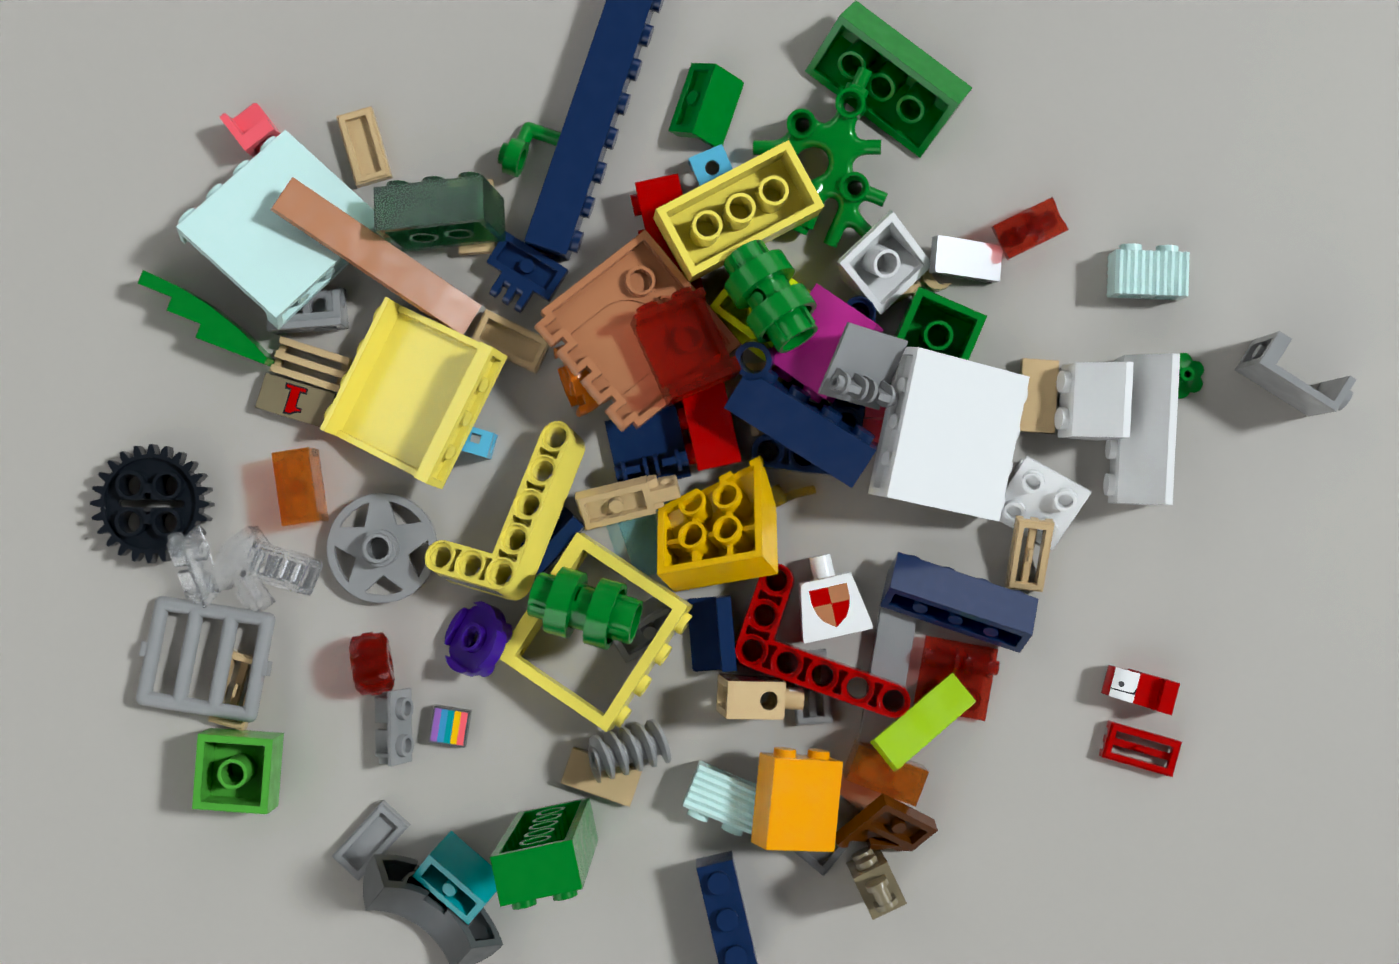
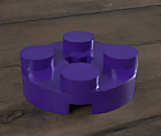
(480, 656)

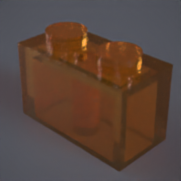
(300, 486)
(871, 771)

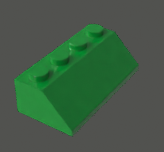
(908, 89)

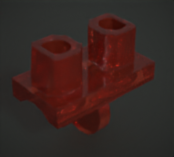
(1029, 228)

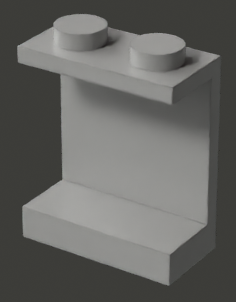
(1261, 368)

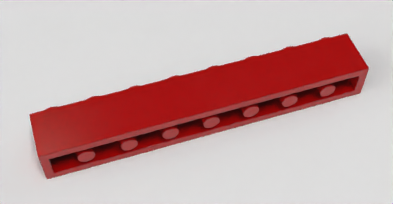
(704, 413)

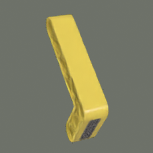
(520, 523)

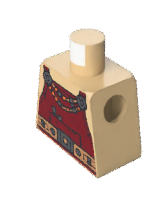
(741, 695)

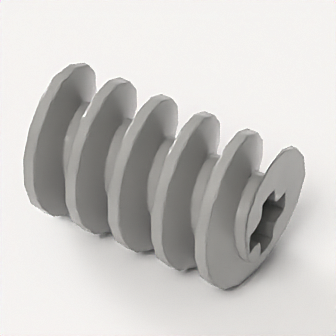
(627, 748)

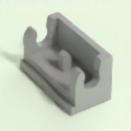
(322, 313)

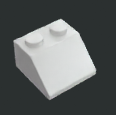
(1094, 400)

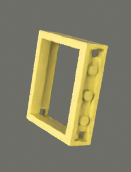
(656, 652)

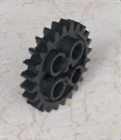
(153, 471)

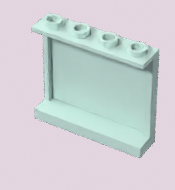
(257, 247)

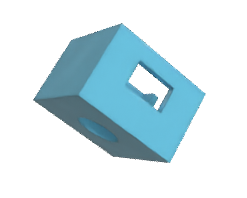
(698, 162)
(486, 445)

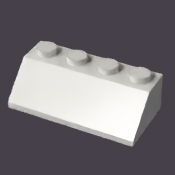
(1145, 462)

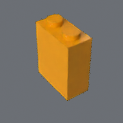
(797, 800)

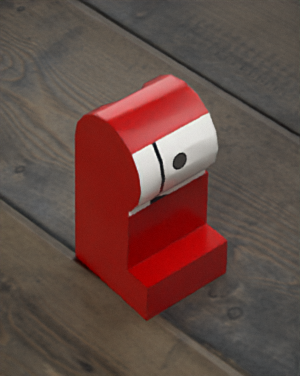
(1141, 689)

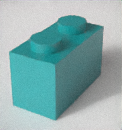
(457, 877)

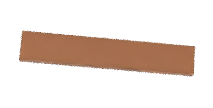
(375, 256)

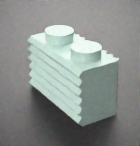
(1148, 273)
(721, 797)

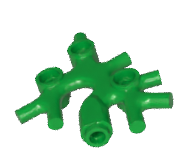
(842, 147)

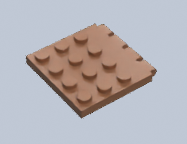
(597, 331)

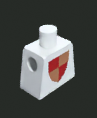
(830, 603)

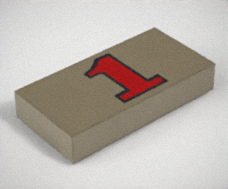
(294, 399)

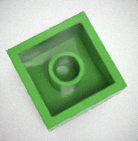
(237, 770)

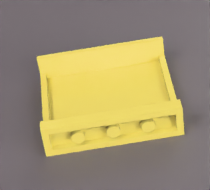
(413, 392)

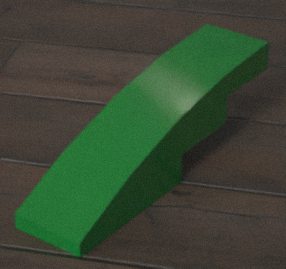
(214, 324)

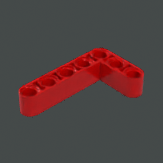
(807, 660)

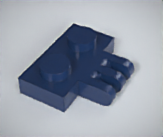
(524, 272)

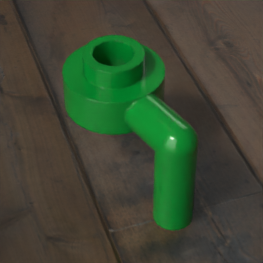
(514, 154)

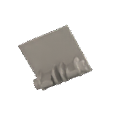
(864, 367)

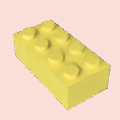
(737, 207)

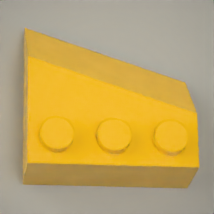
(719, 532)

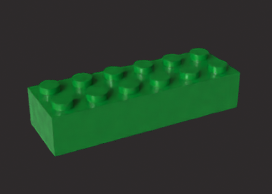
(545, 854)

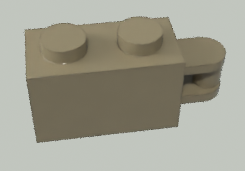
(875, 882)

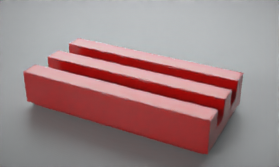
(1110, 739)

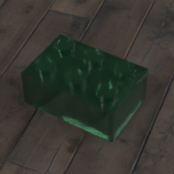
(439, 212)

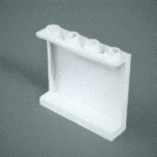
(949, 434)

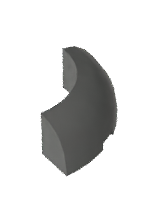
(393, 889)

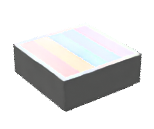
(450, 726)

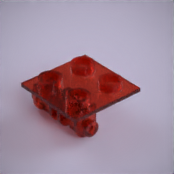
(969, 662)

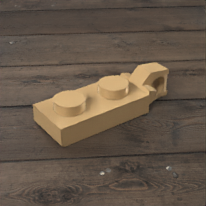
(625, 500)

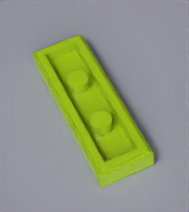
(923, 722)

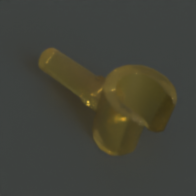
(781, 497)

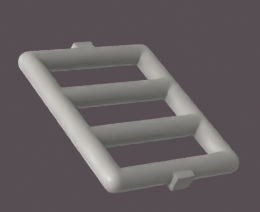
(214, 706)

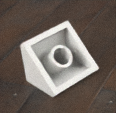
(883, 263)

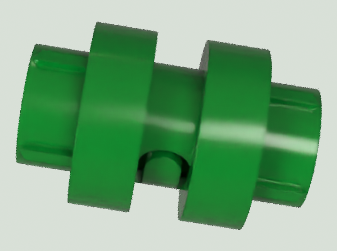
(778, 309)
(569, 604)

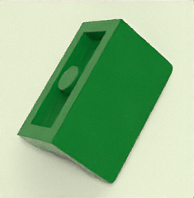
(706, 104)

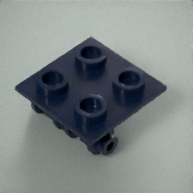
(651, 449)

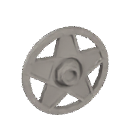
(380, 547)

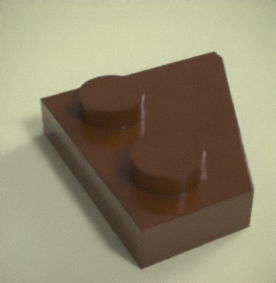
(887, 825)

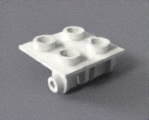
(1042, 494)

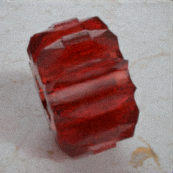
(371, 663)

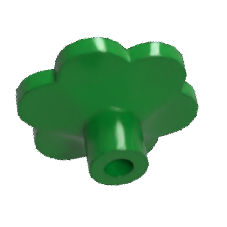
(1193, 382)

